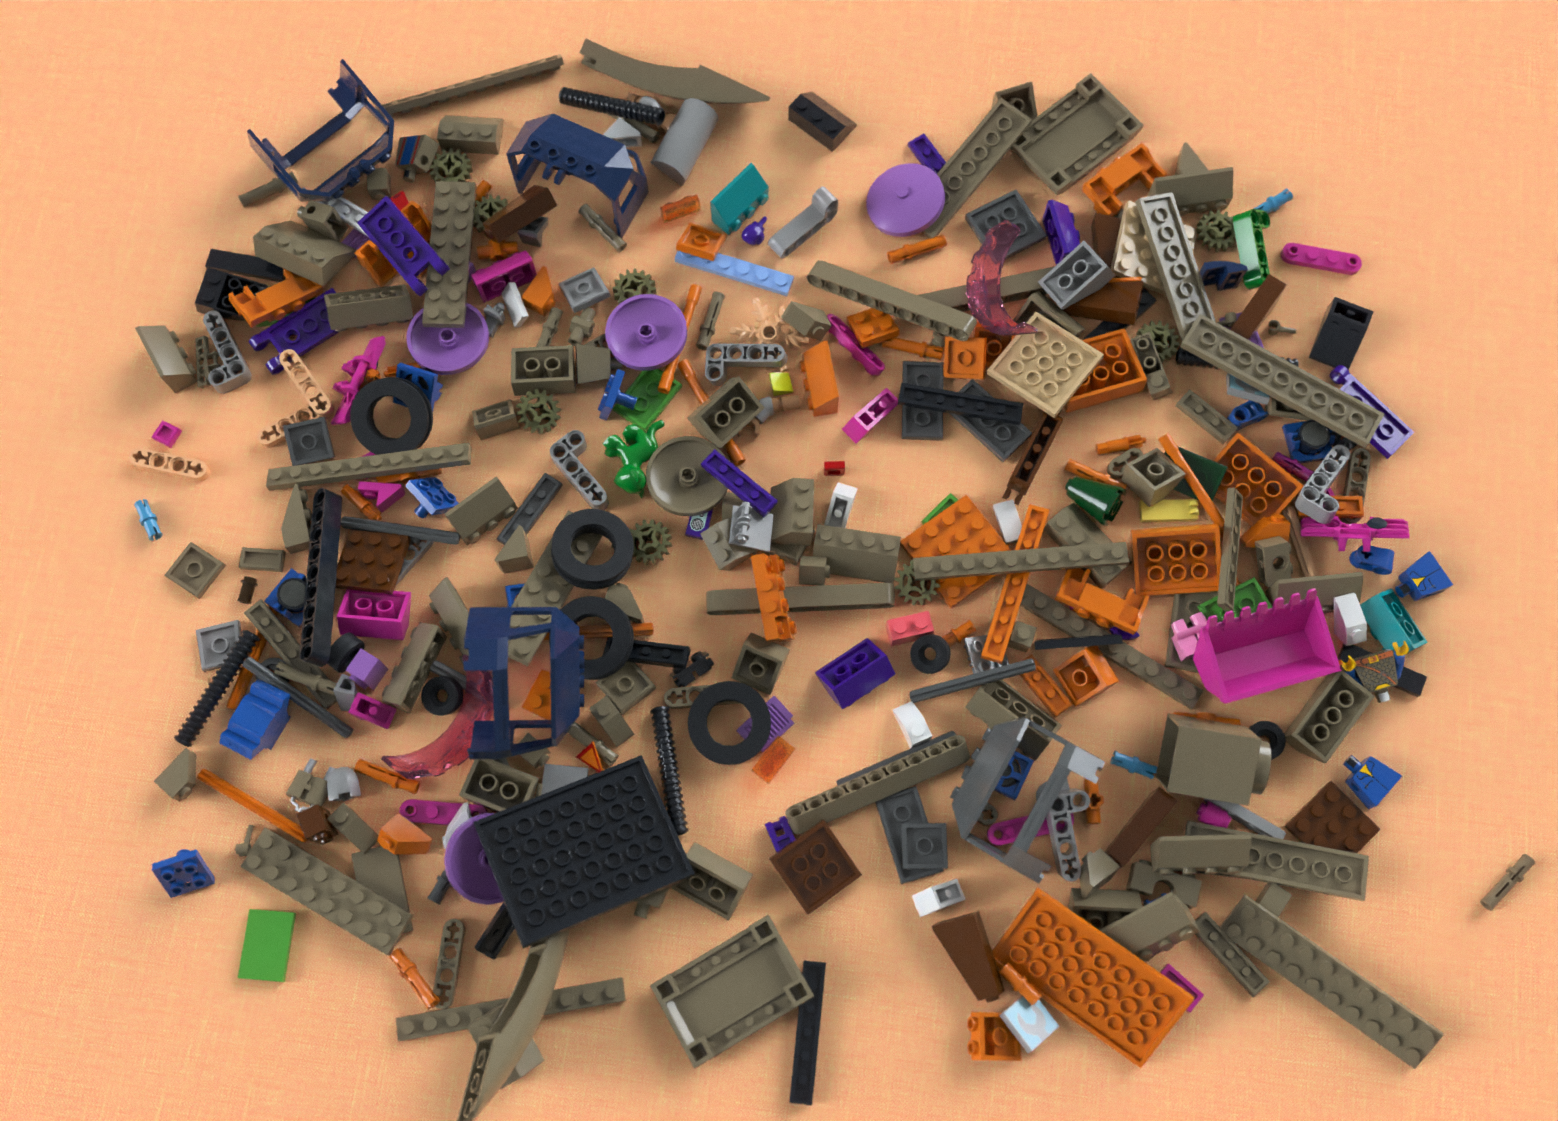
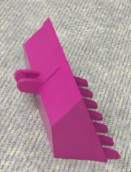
(1265, 648)

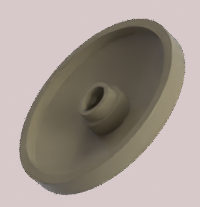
(678, 479)

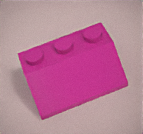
(493, 279)
(375, 614)

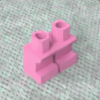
(1186, 638)

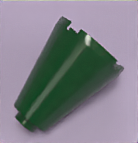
(1096, 498)

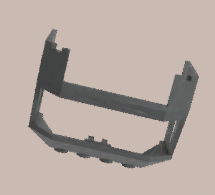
(984, 776)

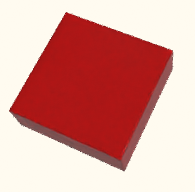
(834, 468)

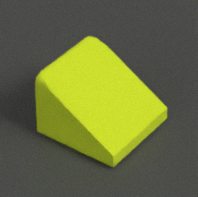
(780, 383)

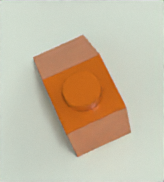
(539, 294)
(1267, 528)
(403, 837)

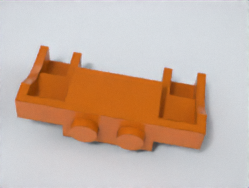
(1120, 175)
(376, 263)
(276, 300)
(1099, 604)
(773, 605)

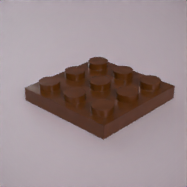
(371, 561)
(1332, 822)
(815, 866)

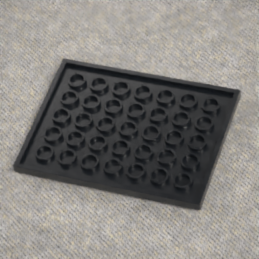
(582, 850)

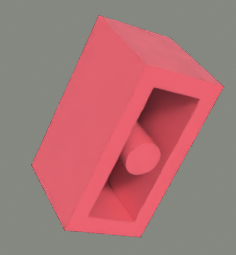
(909, 628)

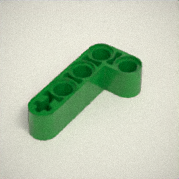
(1251, 245)

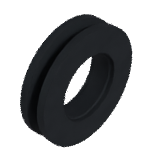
(363, 410)
(586, 575)
(622, 634)
(732, 692)

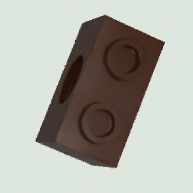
(316, 825)

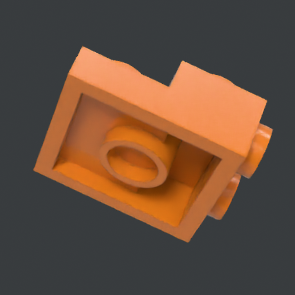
(991, 1038)

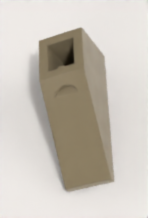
(1151, 365)
(296, 522)

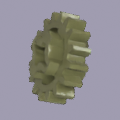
(450, 167)
(485, 210)
(1217, 231)
(638, 281)
(1160, 335)
(529, 409)
(653, 534)
(909, 588)

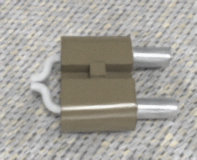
(308, 788)

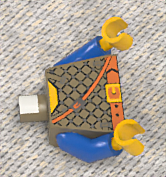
(1378, 670)

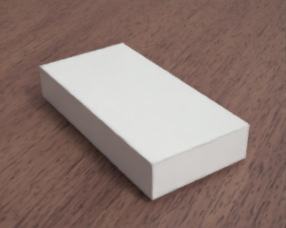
(514, 304)
(1008, 521)

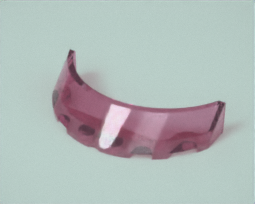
(984, 282)
(452, 745)

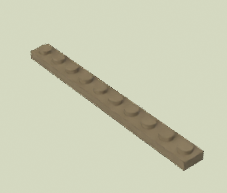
(478, 84)
(369, 466)
(1020, 561)
(1120, 654)
(460, 1017)

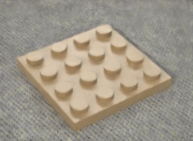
(1133, 252)
(1045, 365)

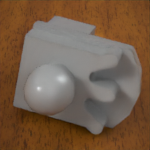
(494, 317)

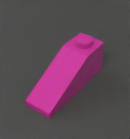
(870, 415)

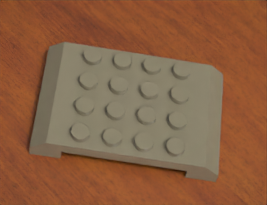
(1076, 135)
(732, 991)

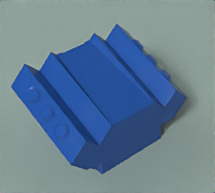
(257, 720)

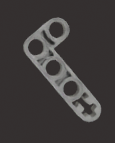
(806, 224)
(225, 349)
(745, 360)
(581, 475)
(1313, 497)
(1066, 835)

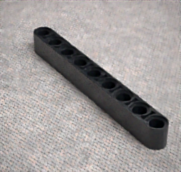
(321, 578)

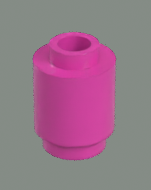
(1213, 815)

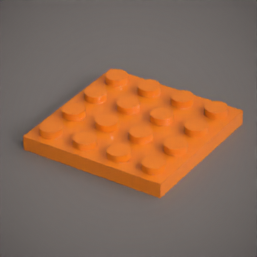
(955, 532)

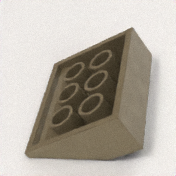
(302, 251)

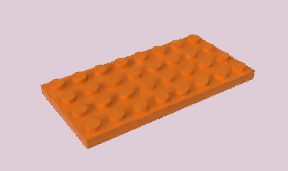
(1091, 978)

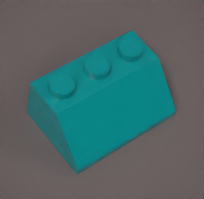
(739, 200)
(1391, 621)

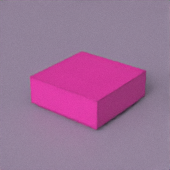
(166, 434)

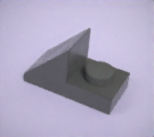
(532, 233)

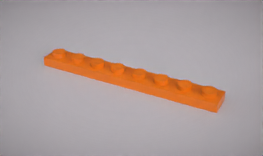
(1014, 588)

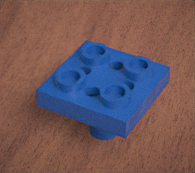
(613, 395)
(432, 496)
(183, 868)

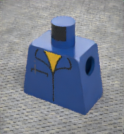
(1423, 579)
(1370, 779)

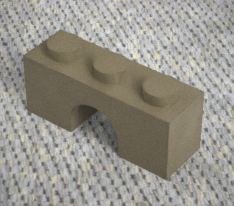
(1144, 879)

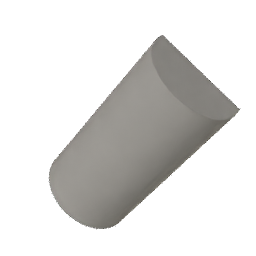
(685, 139)

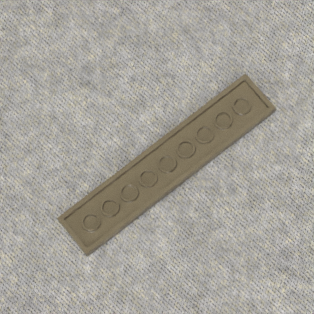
(1282, 380)
(1331, 982)

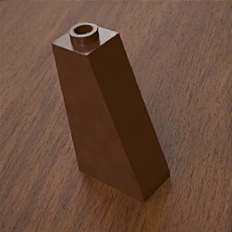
(519, 213)
(1104, 236)
(1112, 303)
(1259, 307)
(1140, 826)
(971, 953)

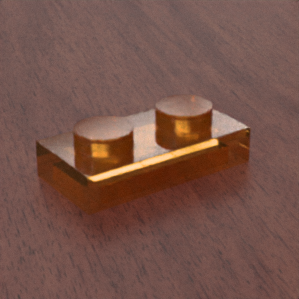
(680, 208)
(773, 759)

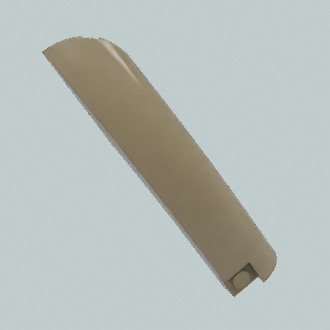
(669, 81)
(515, 1026)

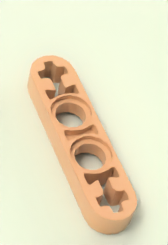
(305, 383)
(291, 418)
(169, 464)

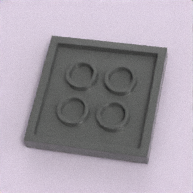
(1010, 208)

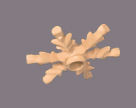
(767, 328)

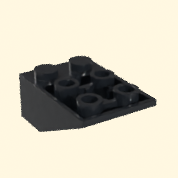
(215, 293)
(1340, 333)

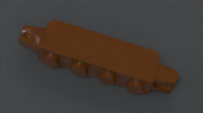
(1033, 456)

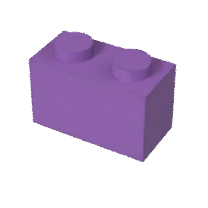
(366, 670)

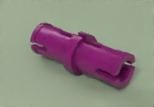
(1293, 466)

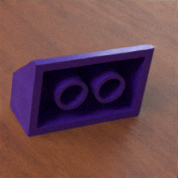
(1060, 229)
(855, 673)

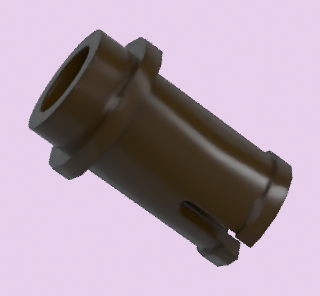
(247, 590)

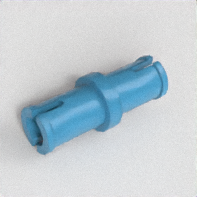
(1273, 203)
(148, 519)
(1133, 764)

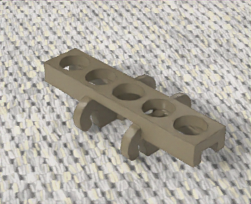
(201, 373)

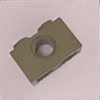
(1266, 552)

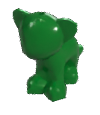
(641, 448)

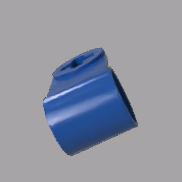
(1249, 413)
(1377, 560)

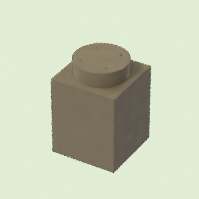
(1212, 760)

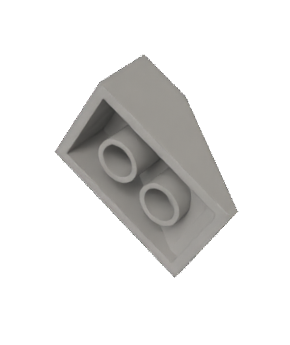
(1076, 276)

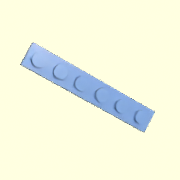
(740, 271)

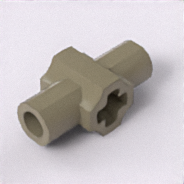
(582, 326)

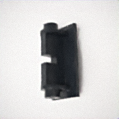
(697, 663)

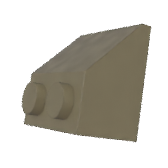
(1152, 476)
(724, 554)
(760, 663)

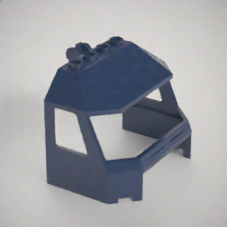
(351, 98)
(583, 154)
(487, 644)

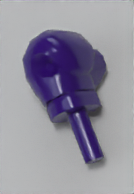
(753, 233)

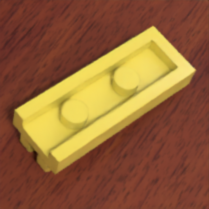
(1170, 511)

